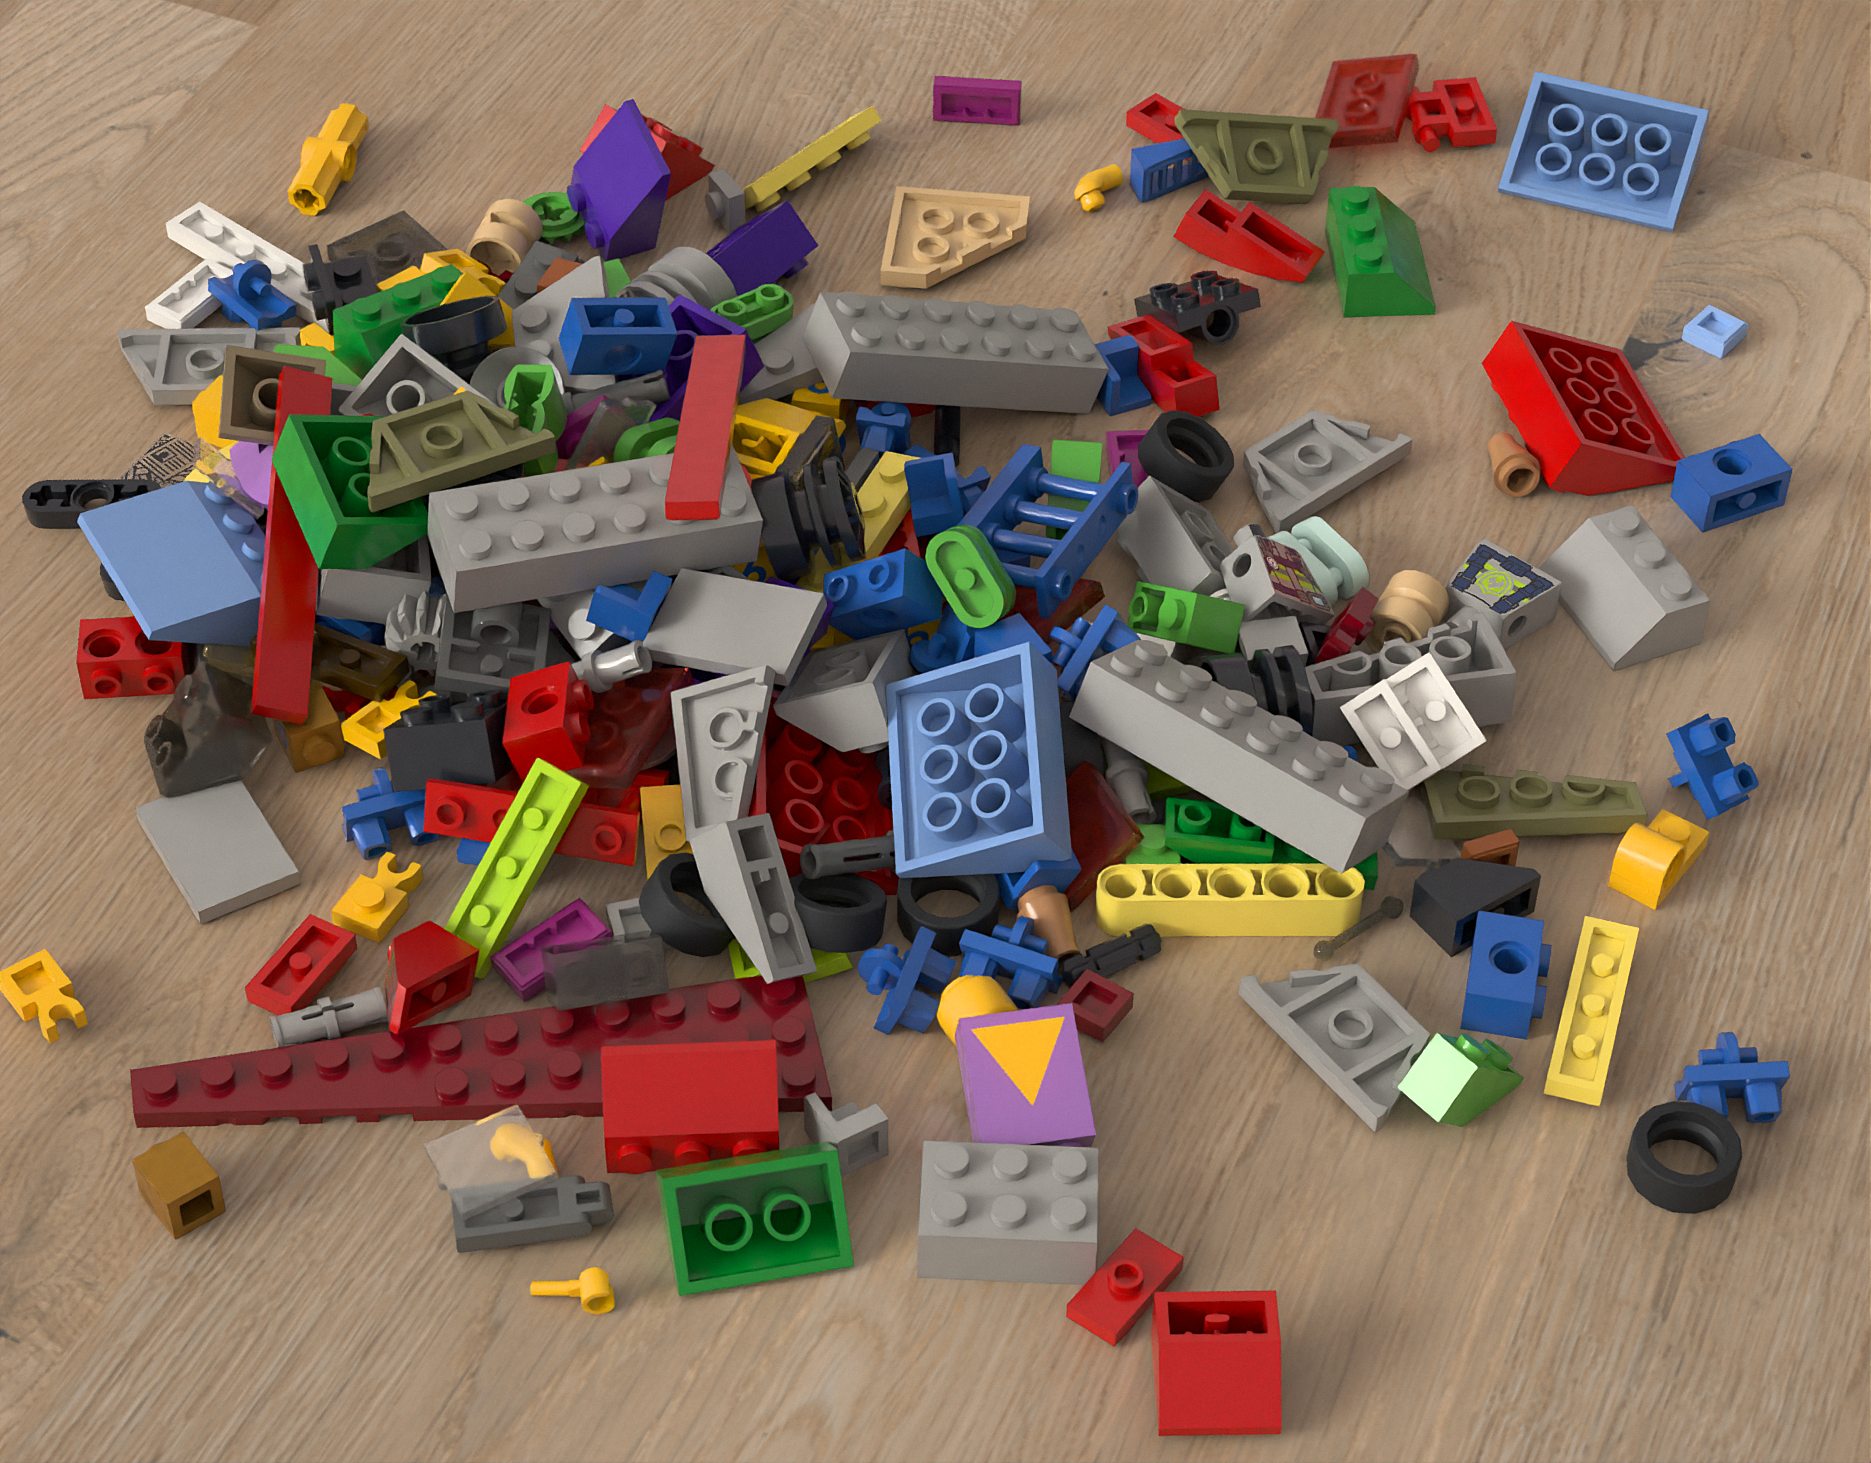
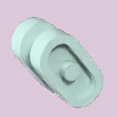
(1329, 557)

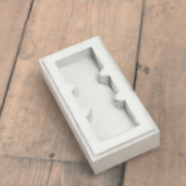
(188, 299)

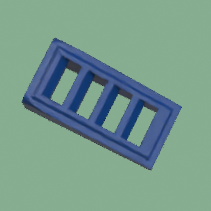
(1150, 170)

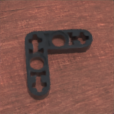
(60, 502)

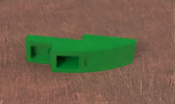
(1219, 836)

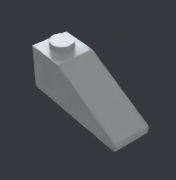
(753, 895)

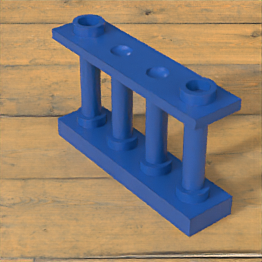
(1013, 500)

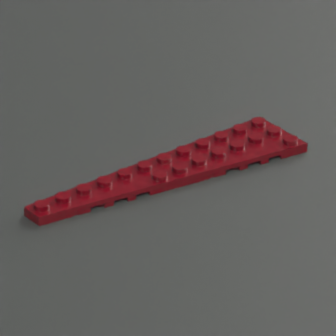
(484, 1064)

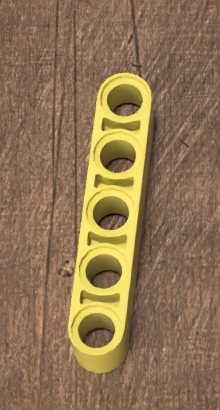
(1228, 899)

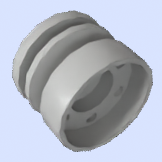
(683, 273)

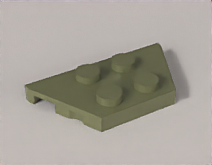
(1259, 154)
(446, 446)

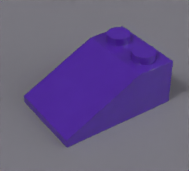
(621, 186)
(693, 321)

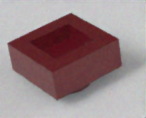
(1098, 1004)

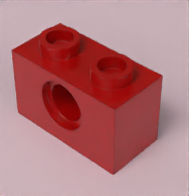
(548, 718)

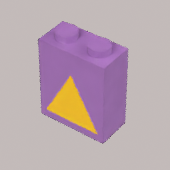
(1025, 1078)

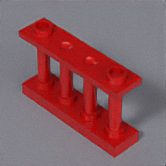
(600, 829)

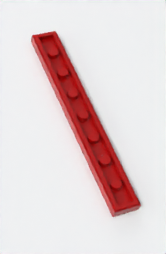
(706, 429)
(288, 575)

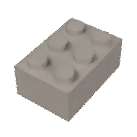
(1008, 1212)

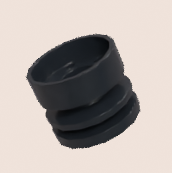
(458, 332)
(809, 519)
(1274, 681)

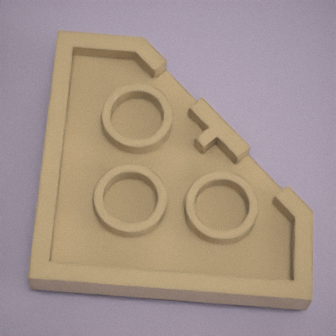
(946, 232)

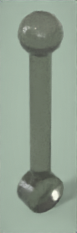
(1390, 907)

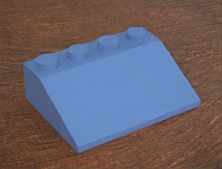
(1605, 151)
(183, 562)
(978, 767)

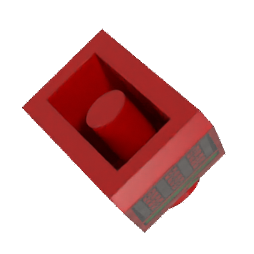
(427, 974)

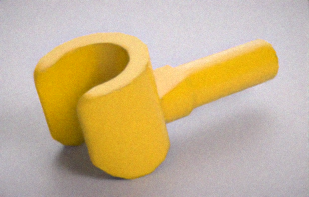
(592, 1287)

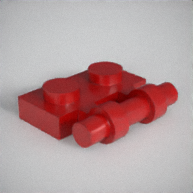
(1462, 114)

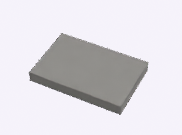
(734, 625)
(218, 849)

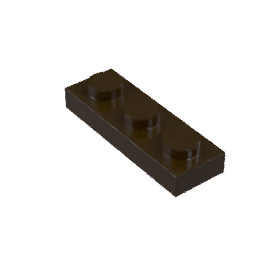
(353, 664)

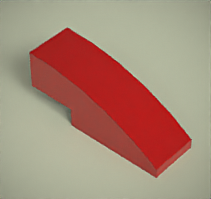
(1247, 239)
(1169, 367)

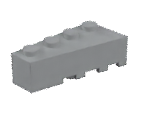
(1466, 655)

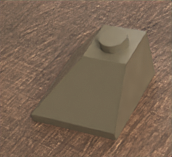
(252, 391)

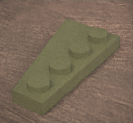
(1481, 804)

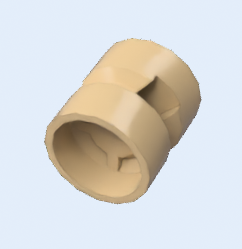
(505, 235)
(1407, 609)

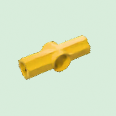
(328, 159)

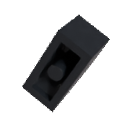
(1449, 898)

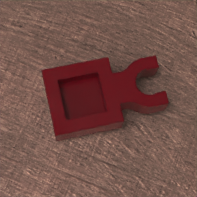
(1349, 626)

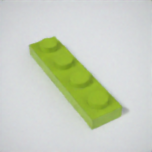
(515, 860)

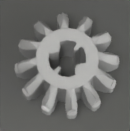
(415, 630)

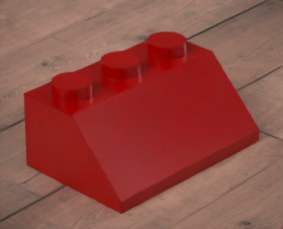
(688, 1103)

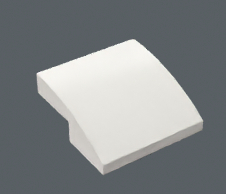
(1413, 723)

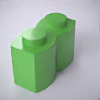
(536, 398)

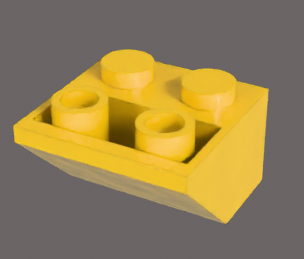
(768, 432)

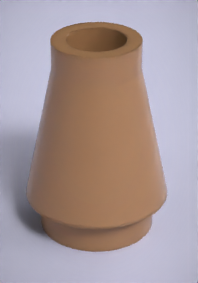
(1513, 467)
(1051, 920)

